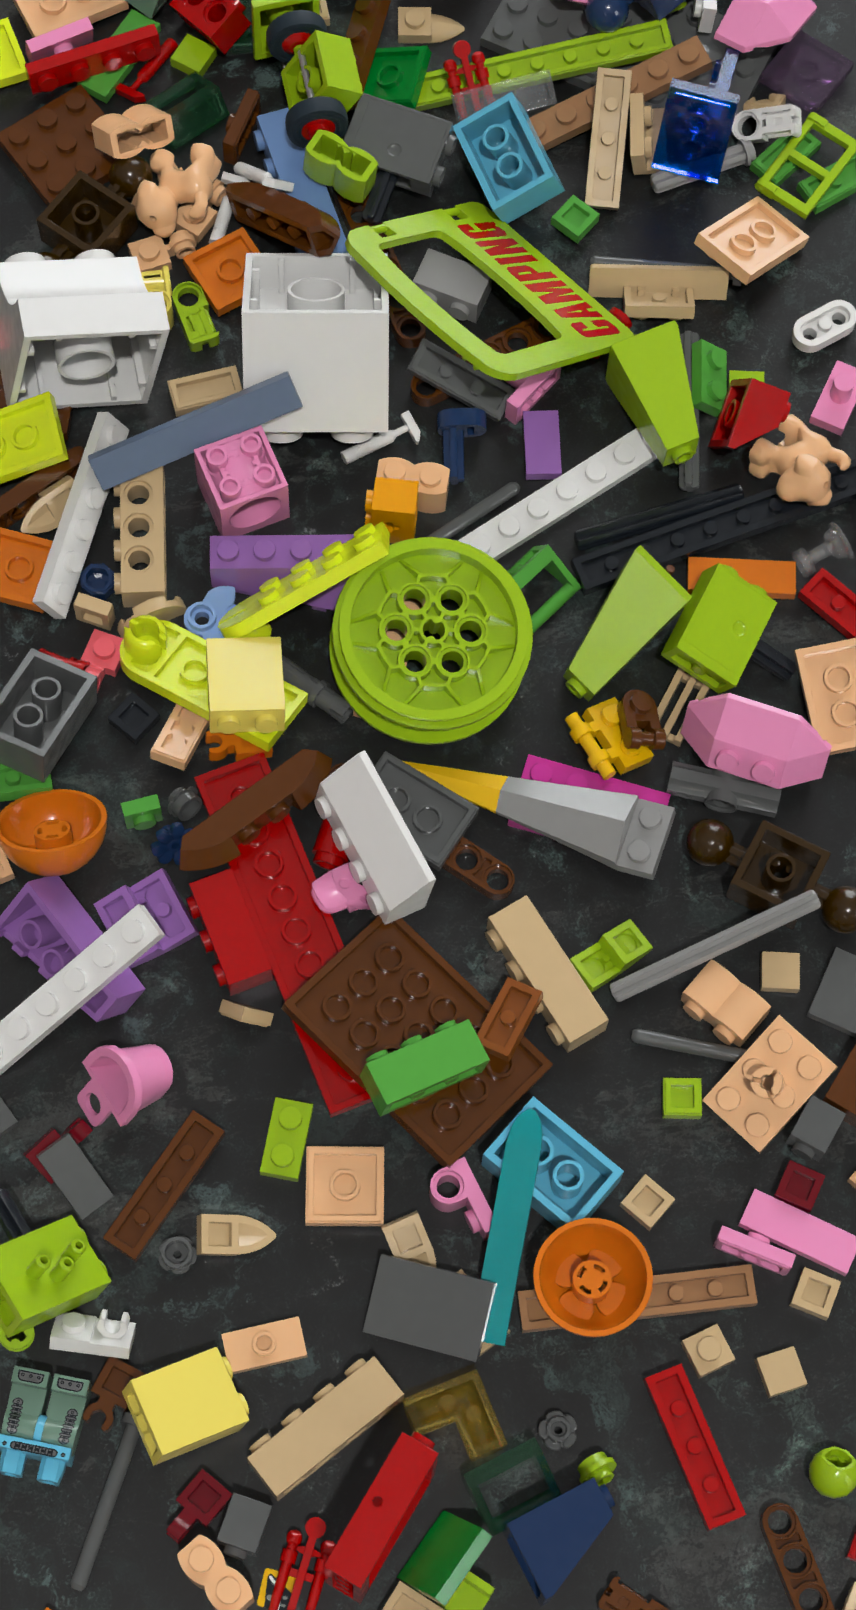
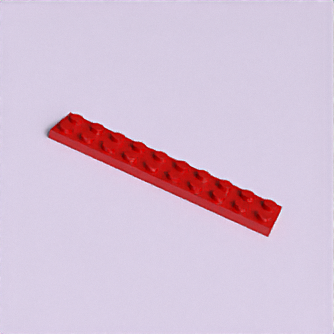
(291, 927)

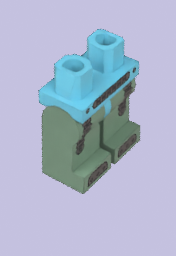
(38, 1436)

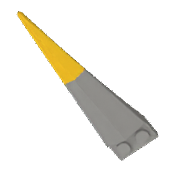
(597, 823)

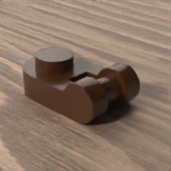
(637, 712)

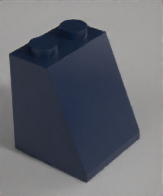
(557, 1536)

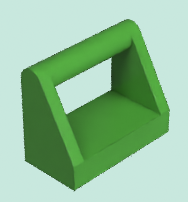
(530, 565)

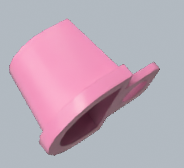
(124, 1081)

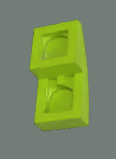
(611, 955)

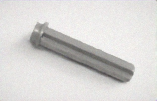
(735, 155)

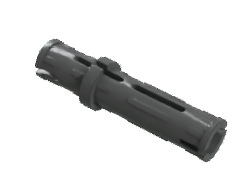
(318, 691)

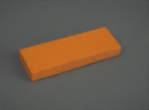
(775, 577)

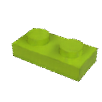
(286, 1139)

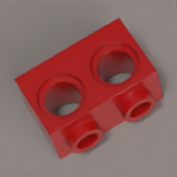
(216, 20)

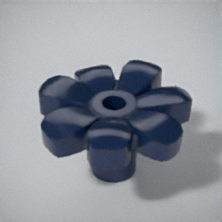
(169, 843)

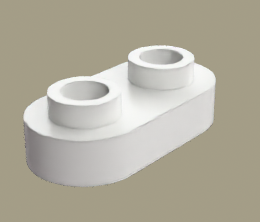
(821, 326)

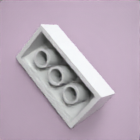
(375, 839)

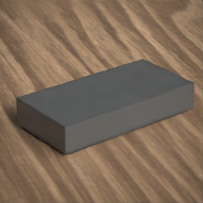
(74, 1176)

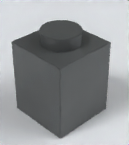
(815, 1129)
(244, 1527)

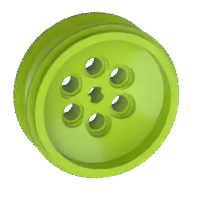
(430, 703)

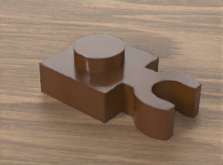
(109, 1388)

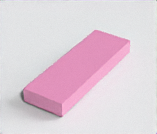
(799, 1232)

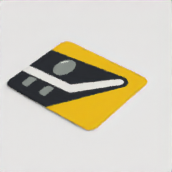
(267, 1587)

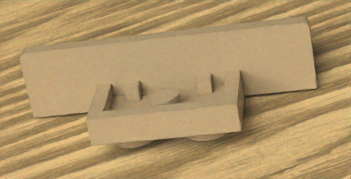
(658, 289)

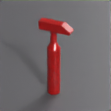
(147, 72)

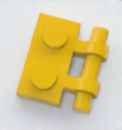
(604, 724)

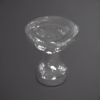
(834, 544)

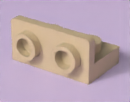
(644, 134)

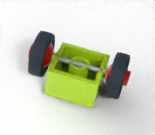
(319, 75)

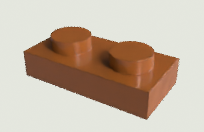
(509, 1018)

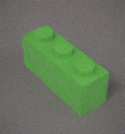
(423, 1066)

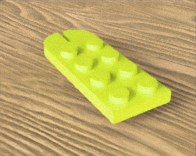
(306, 580)
(174, 666)

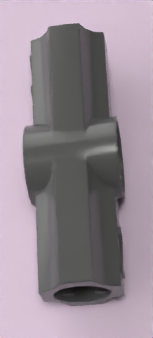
(722, 790)

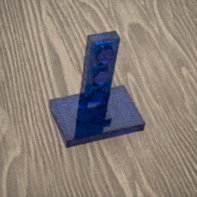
(698, 124)

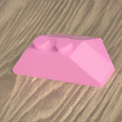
(763, 22)
(755, 741)

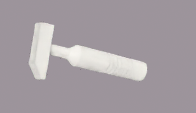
(262, 177)
(225, 210)
(382, 439)

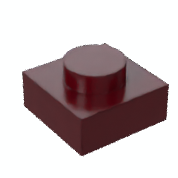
(799, 1186)

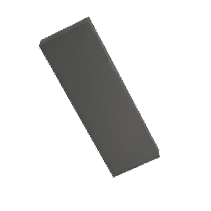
(459, 379)

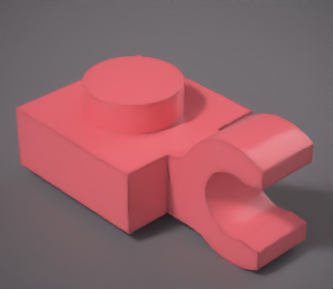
(103, 654)

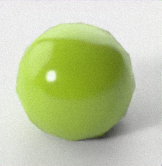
(833, 1472)

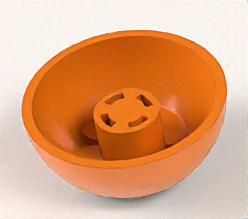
(53, 831)
(586, 1256)

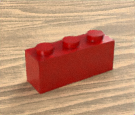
(229, 932)

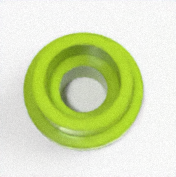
(597, 1467)

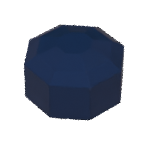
(97, 581)

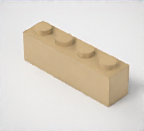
(541, 963)
(325, 1427)

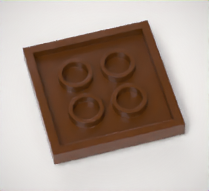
(57, 144)

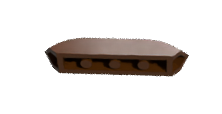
(284, 217)
(241, 819)

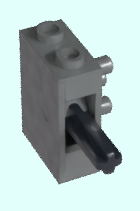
(405, 145)

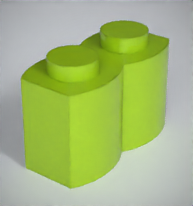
(337, 165)

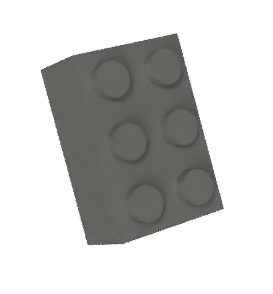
(43, 712)

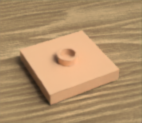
(344, 1186)

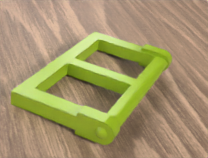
(789, 153)

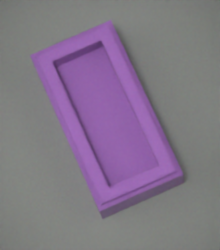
(541, 445)

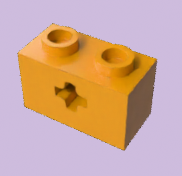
(394, 504)

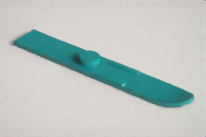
(511, 1219)

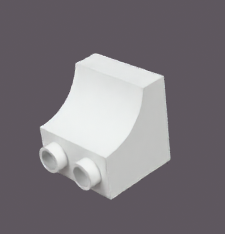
(79, 329)
(331, 334)

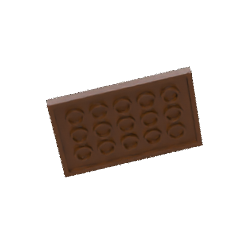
(399, 987)

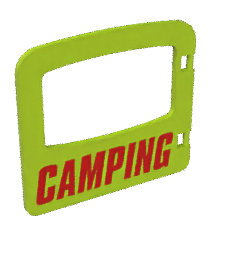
(566, 310)

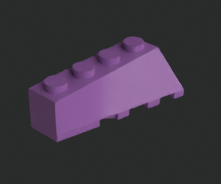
(254, 559)
(55, 928)

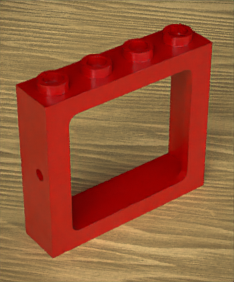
(381, 1516)

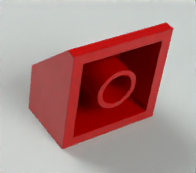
(749, 412)

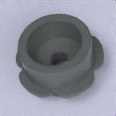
(184, 803)
(177, 1244)
(557, 1441)

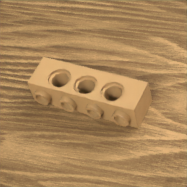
(150, 516)

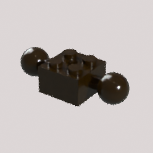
(93, 215)
(770, 852)

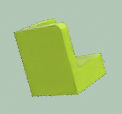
(470, 1595)

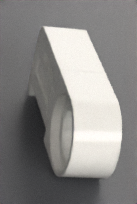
(771, 123)

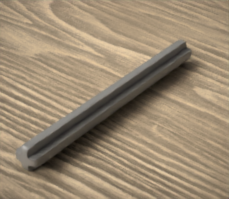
(715, 945)

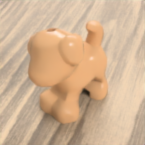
(159, 204)
(799, 461)

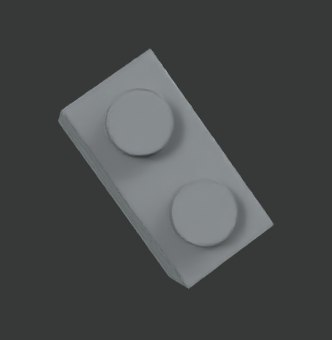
(454, 285)

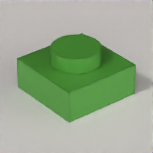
(575, 219)
(142, 812)

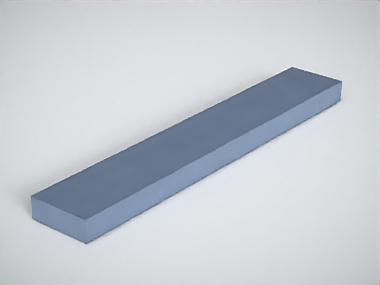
(195, 429)

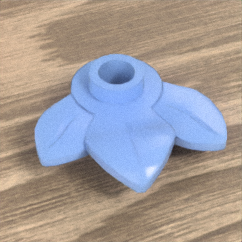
(213, 607)

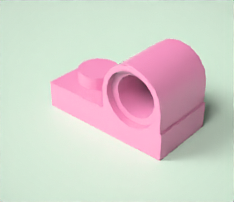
(469, 1195)

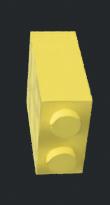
(245, 685)
(186, 1405)

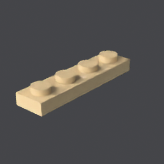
(608, 138)

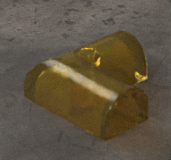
(458, 1402)

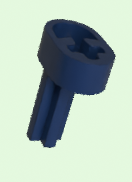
(454, 426)

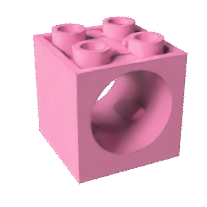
(242, 482)

